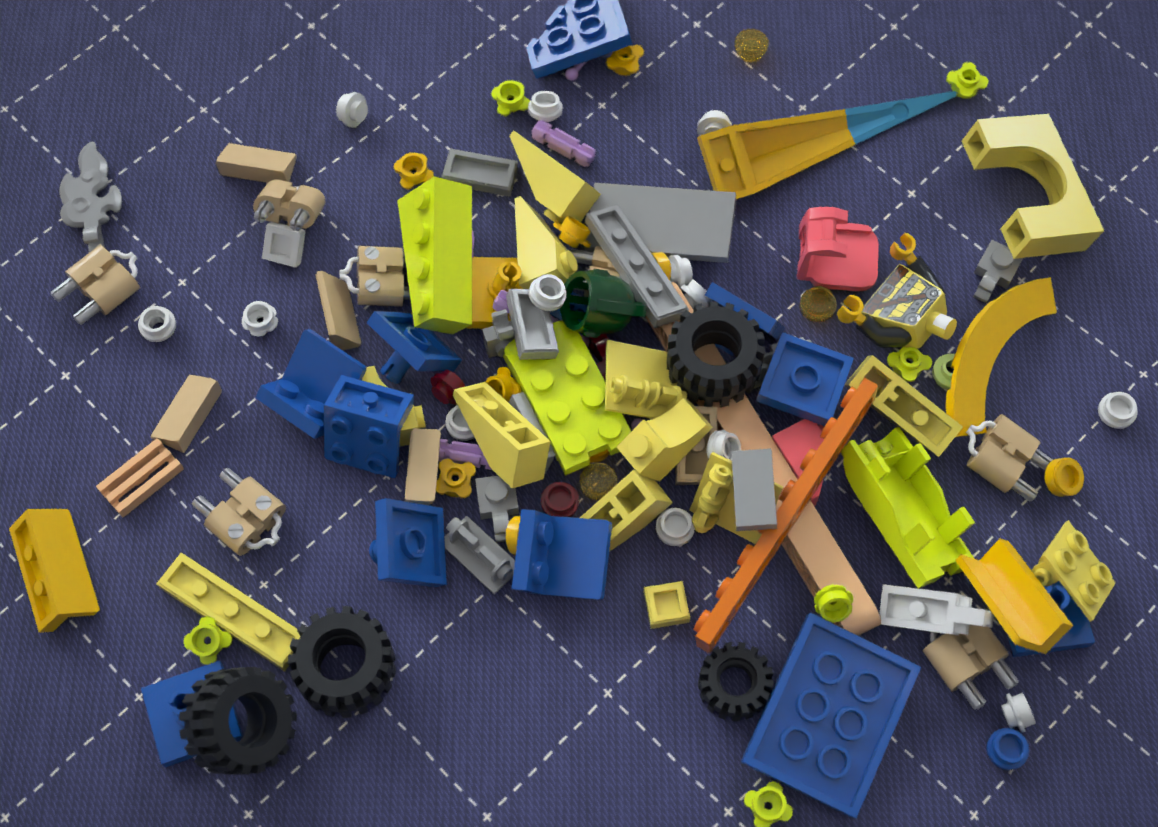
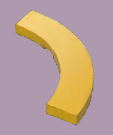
(983, 343)

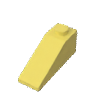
(553, 183)
(539, 248)
(906, 406)
(505, 437)
(630, 506)

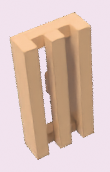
(135, 473)

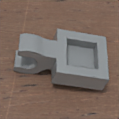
(996, 268)
(498, 335)
(497, 502)

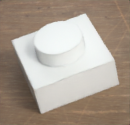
(283, 244)

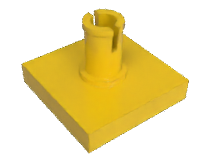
(488, 279)

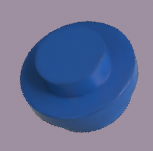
(1007, 749)

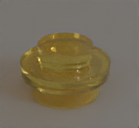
(751, 45)
(818, 304)
(597, 480)

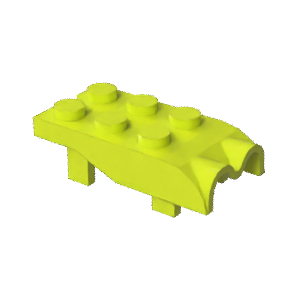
(569, 400)
(907, 505)

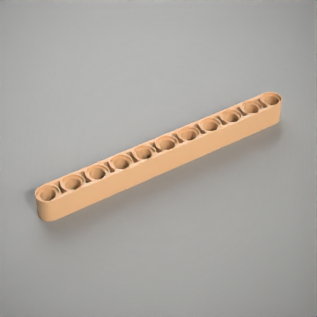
(809, 540)

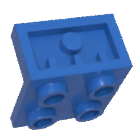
(308, 382)
(365, 425)
(562, 556)

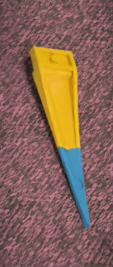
(765, 152)

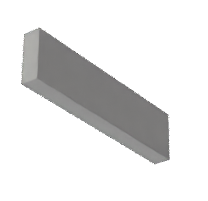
(636, 265)

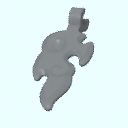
(79, 198)

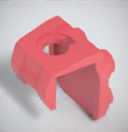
(836, 251)

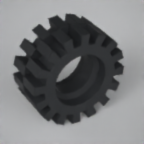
(752, 664)

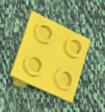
(639, 381)
(715, 499)
(1077, 568)

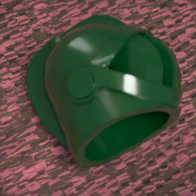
(609, 303)

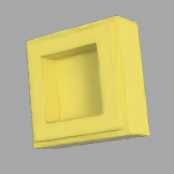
(666, 604)

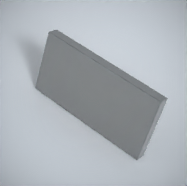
(674, 219)

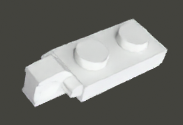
(930, 610)

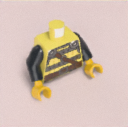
(904, 307)

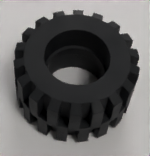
(719, 327)
(322, 637)
(267, 721)

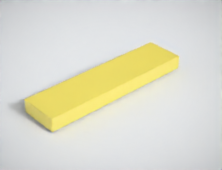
(231, 609)

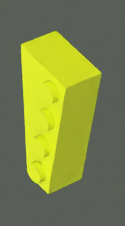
(438, 254)

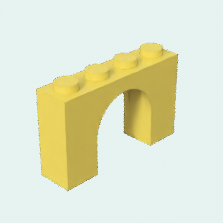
(1036, 148)

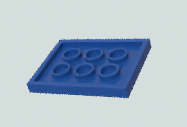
(831, 715)

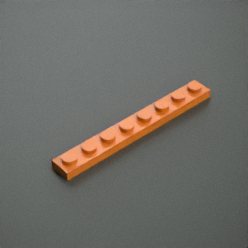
(795, 498)

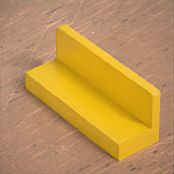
(53, 567)
(1016, 597)

